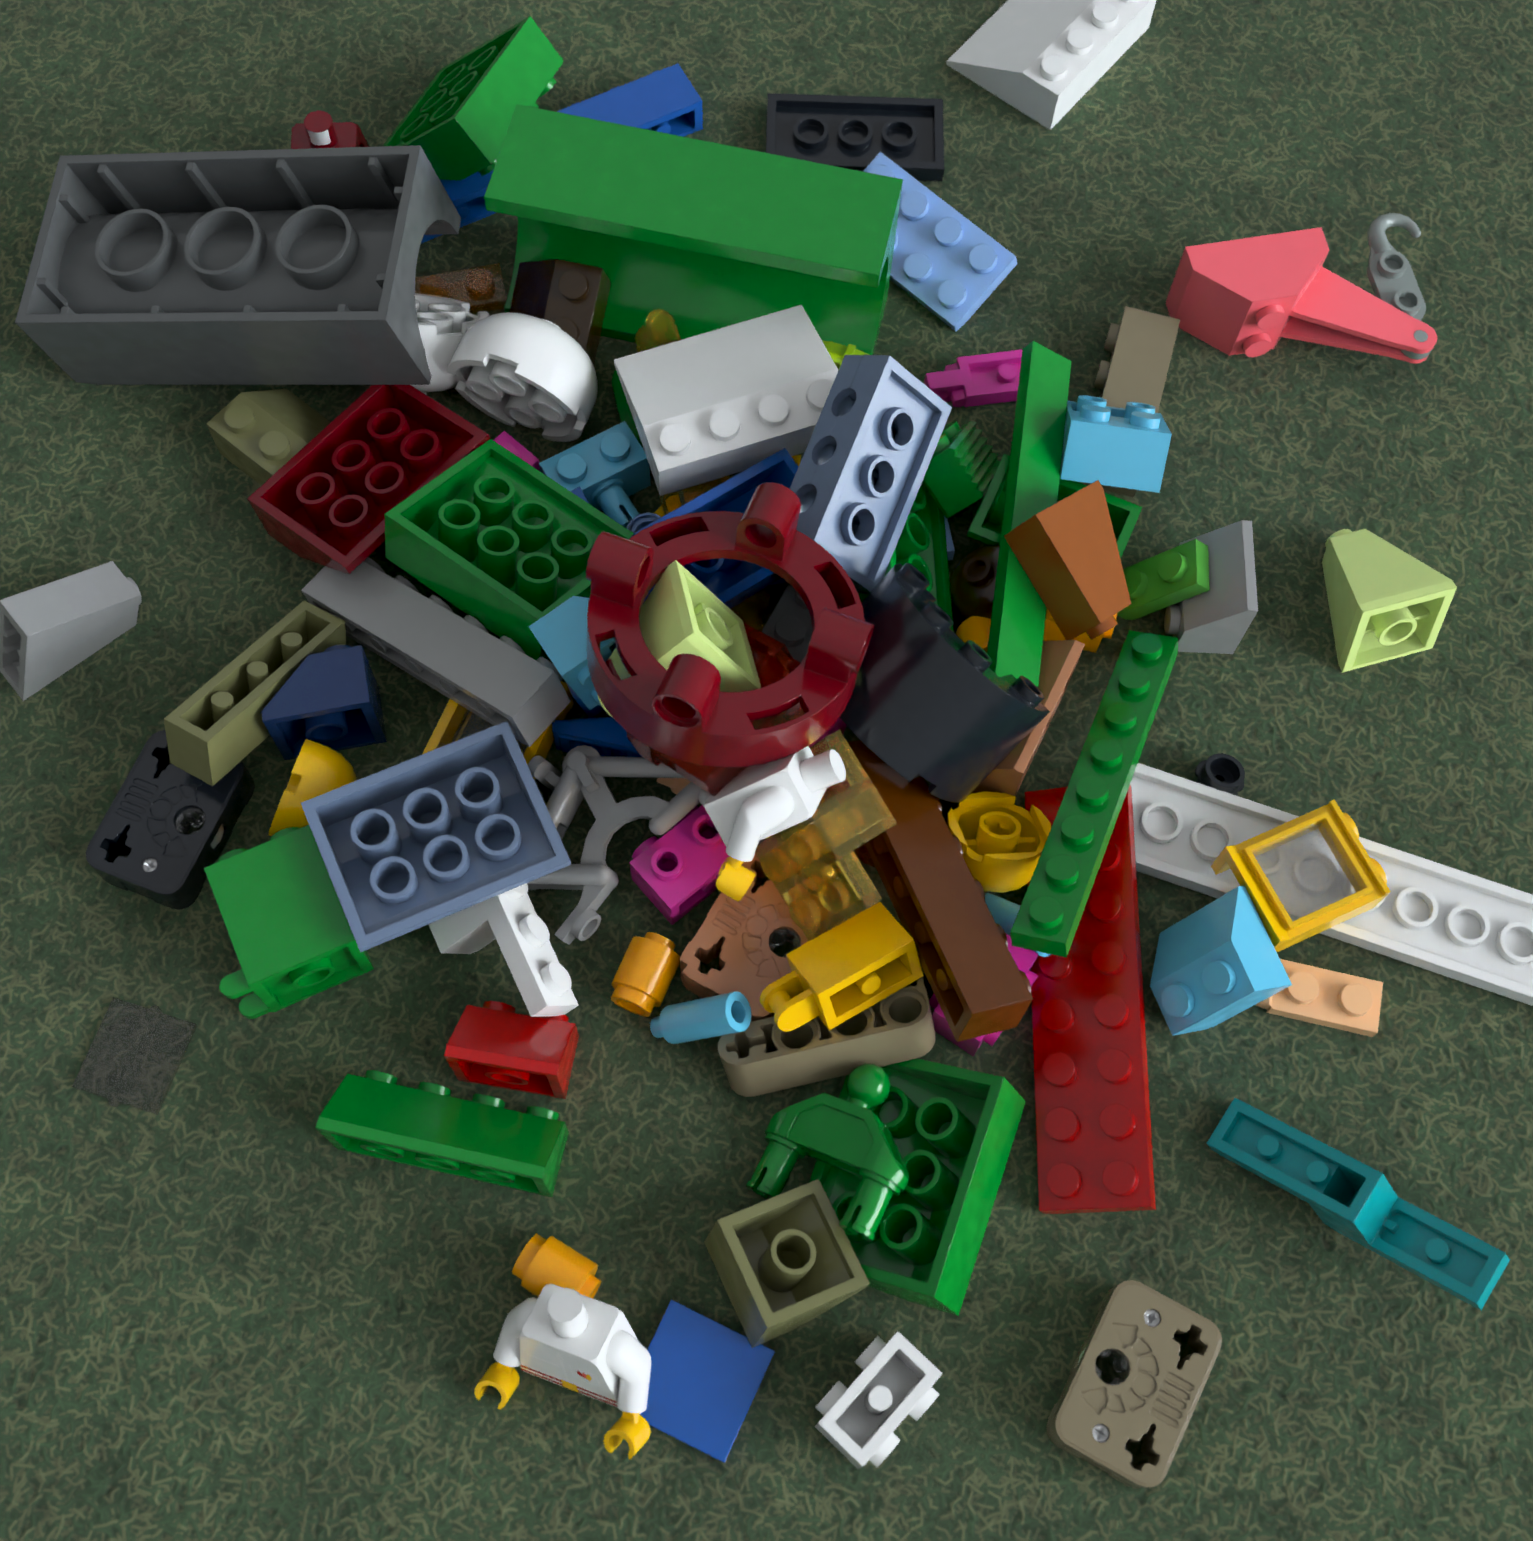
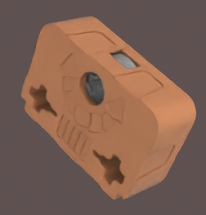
(745, 938)

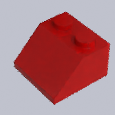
(513, 1049)

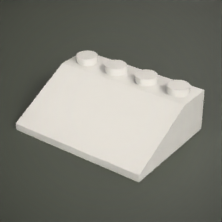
(1050, 51)
(727, 397)

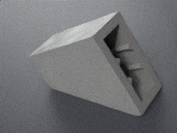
(63, 624)

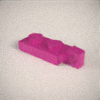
(978, 379)

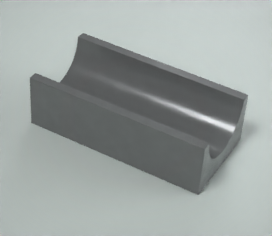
(236, 266)

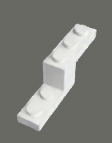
(523, 943)

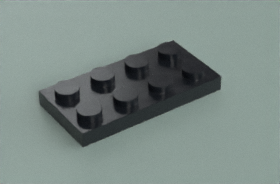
(856, 128)

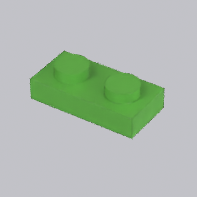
(1166, 579)

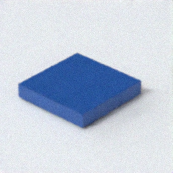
(702, 1380)

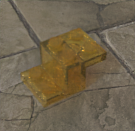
(816, 859)

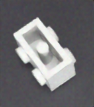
(892, 1385)

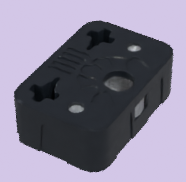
(153, 823)

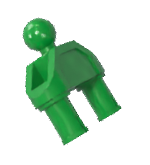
(841, 1136)

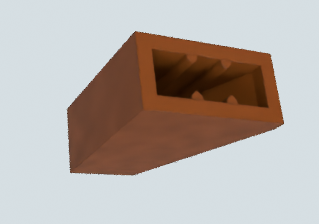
(1074, 562)

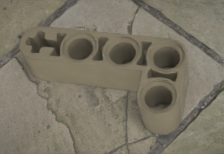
(775, 1060)

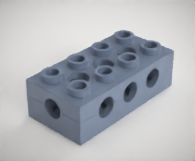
(867, 463)

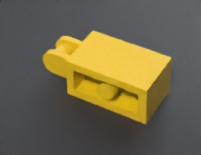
(844, 971)

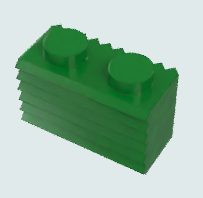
(960, 468)

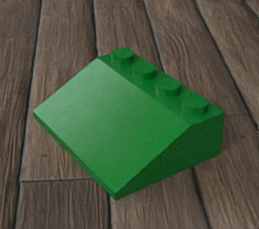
(473, 99)
(498, 541)
(955, 1143)

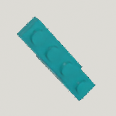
(1359, 1203)

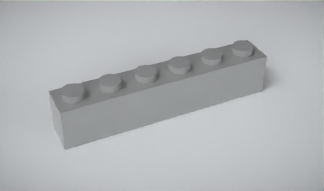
(442, 648)

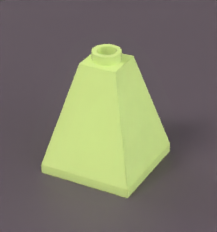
(1381, 599)
(690, 619)

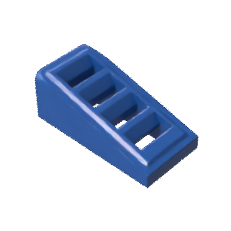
(600, 733)

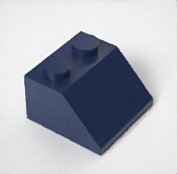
(329, 702)

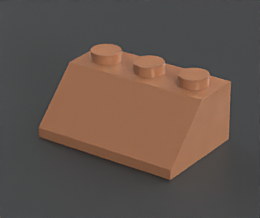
(1056, 670)

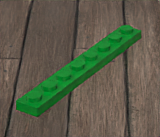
(1094, 796)

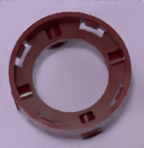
(683, 706)

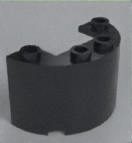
(930, 697)

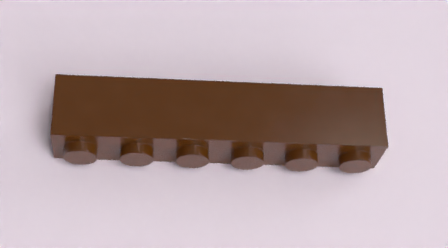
(943, 908)

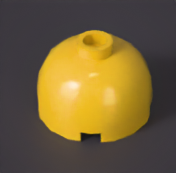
(314, 773)
(999, 839)

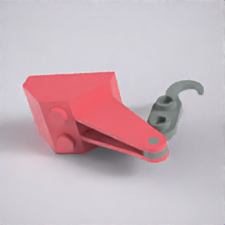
(1274, 287)

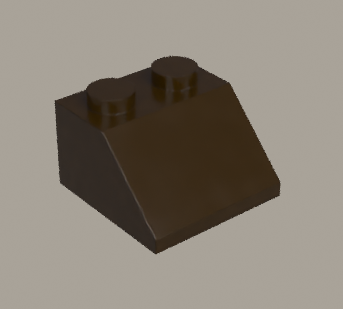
(566, 295)

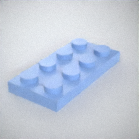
(940, 252)

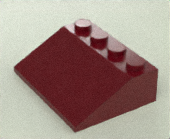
(370, 458)

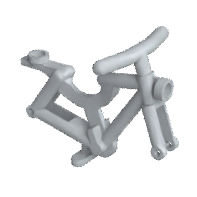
(584, 777)

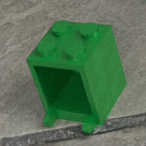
(283, 923)

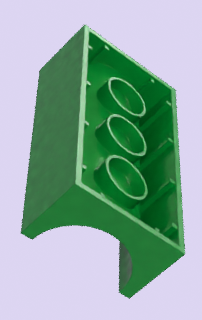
(698, 226)

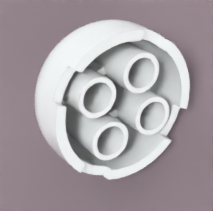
(441, 328)
(526, 374)

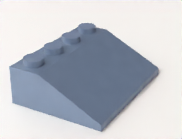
(434, 835)

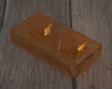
(478, 285)

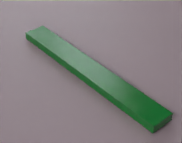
(1031, 487)

